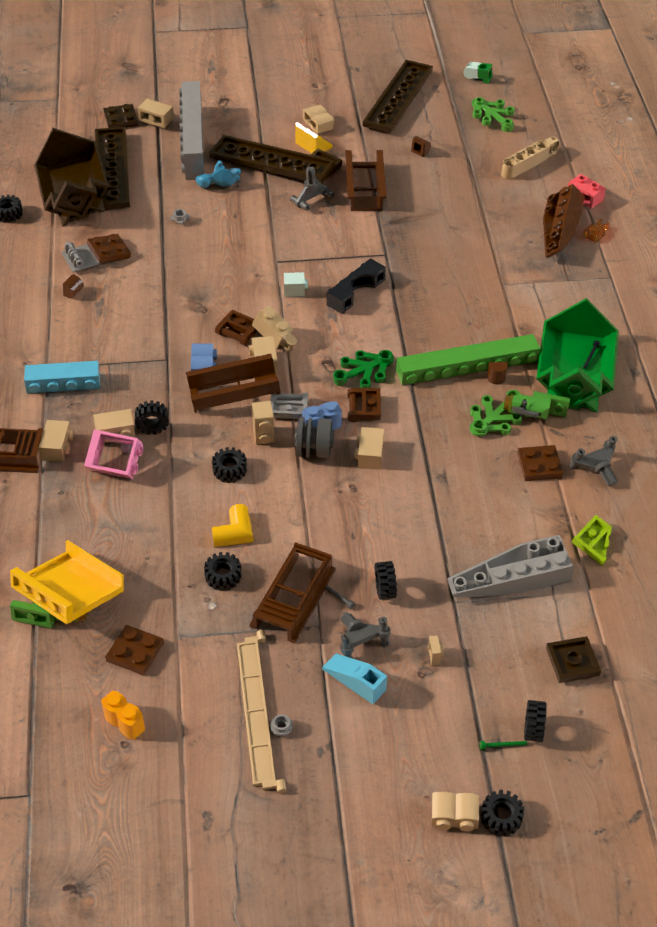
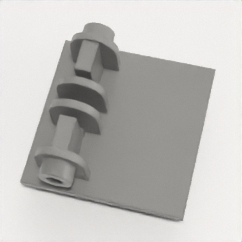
(79, 257)

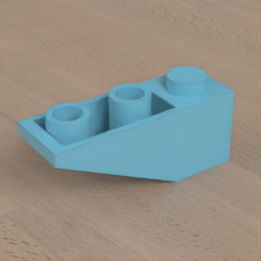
(357, 676)

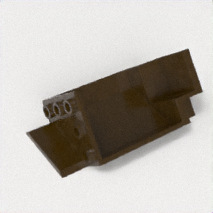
(71, 176)

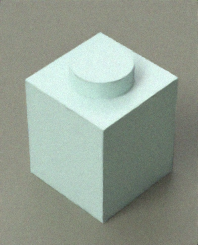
(295, 284)

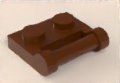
(239, 323)
(370, 404)

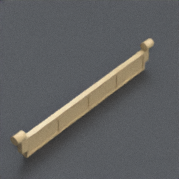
(256, 714)

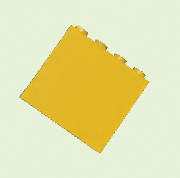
(69, 583)

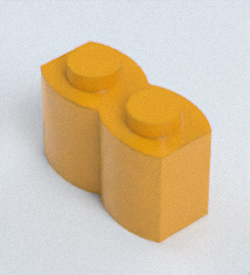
(123, 715)

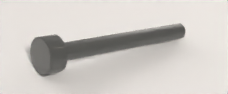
(350, 604)

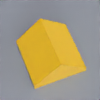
(309, 140)

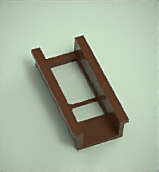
(366, 203)
(259, 368)
(24, 456)
(287, 616)

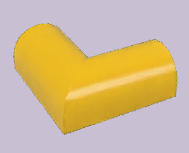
(238, 531)

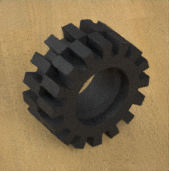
(10, 208)
(151, 410)
(229, 473)
(222, 580)
(385, 580)
(535, 721)
(508, 802)

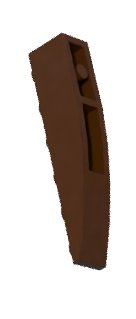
(561, 218)

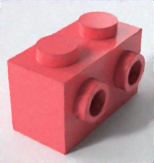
(592, 190)

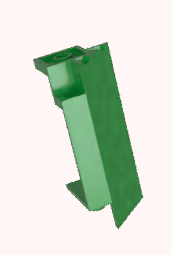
(565, 348)

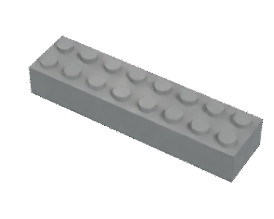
(191, 130)

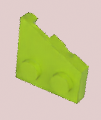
(594, 539)

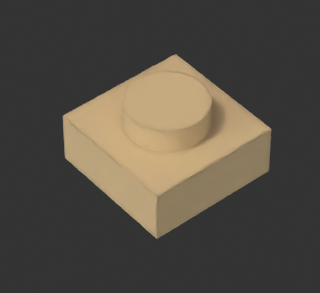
(435, 650)

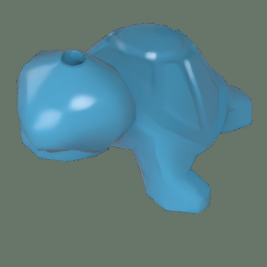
(220, 176)

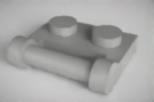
(288, 405)

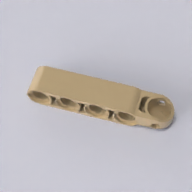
(529, 157)

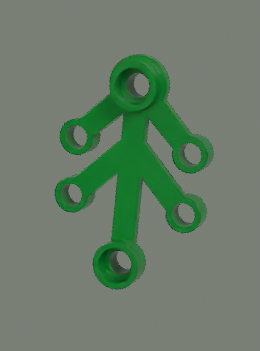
(383, 359)

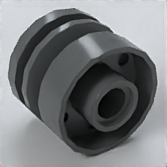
(316, 438)

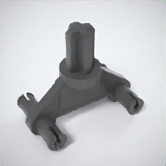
(311, 189)
(597, 460)
(360, 633)

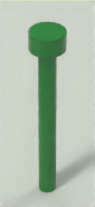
(483, 745)

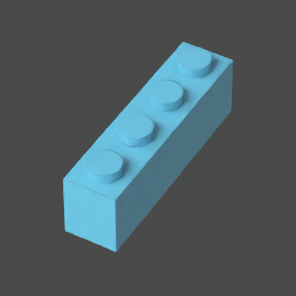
(62, 377)

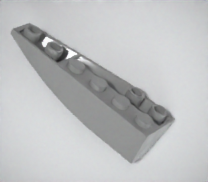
(516, 570)

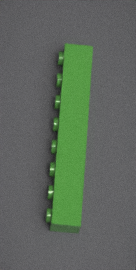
(466, 359)

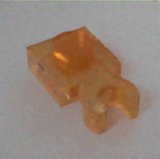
(596, 232)

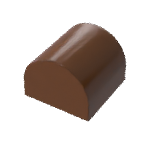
(420, 146)
(72, 286)
(497, 372)

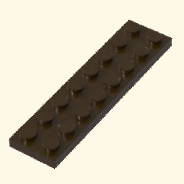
(397, 96)
(113, 153)
(270, 158)

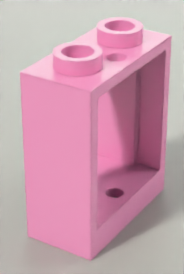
(95, 451)

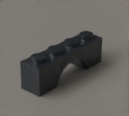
(367, 275)

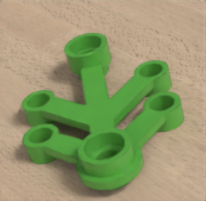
(481, 104)
(481, 427)

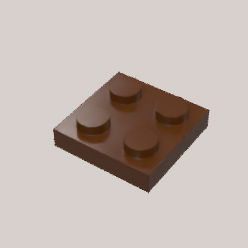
(108, 248)
(540, 463)
(134, 650)

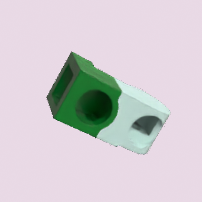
(479, 71)

